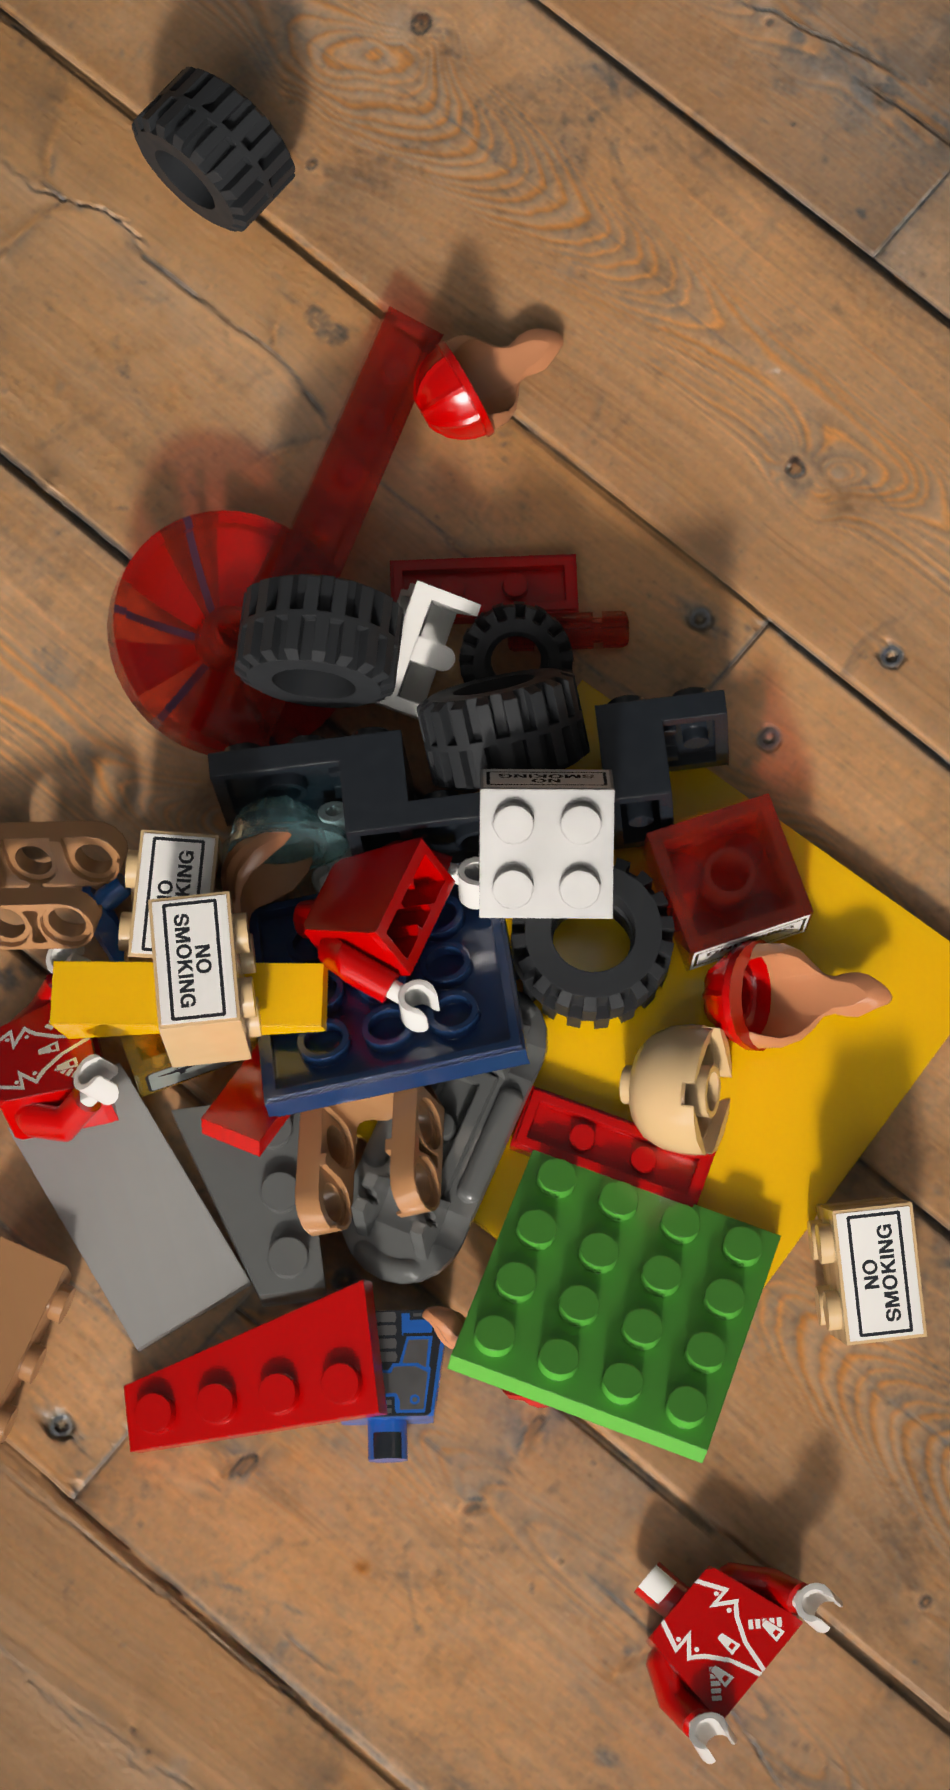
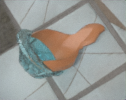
(274, 849)

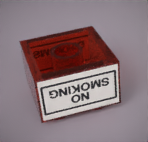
(728, 880)

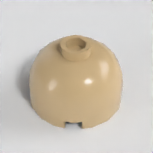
(678, 1087)

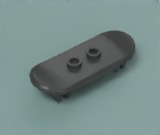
(477, 1127)

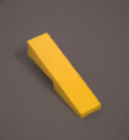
(120, 998)

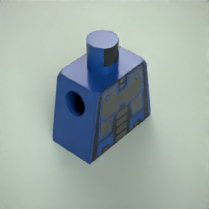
(411, 1375)

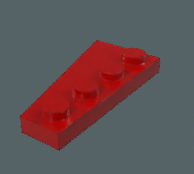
(277, 1377)

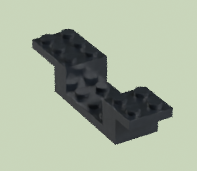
(374, 781)

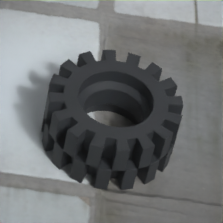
(511, 621)

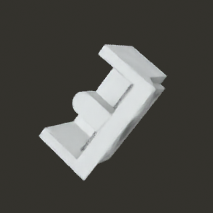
(425, 631)

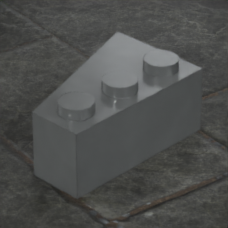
(259, 1209)

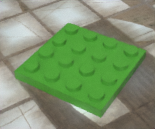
(616, 1305)

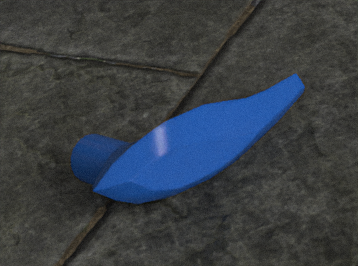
(107, 930)

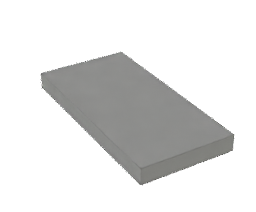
(137, 1220)

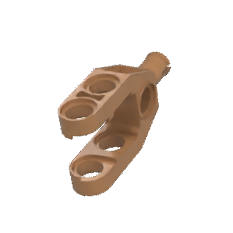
(68, 868)
(329, 1151)

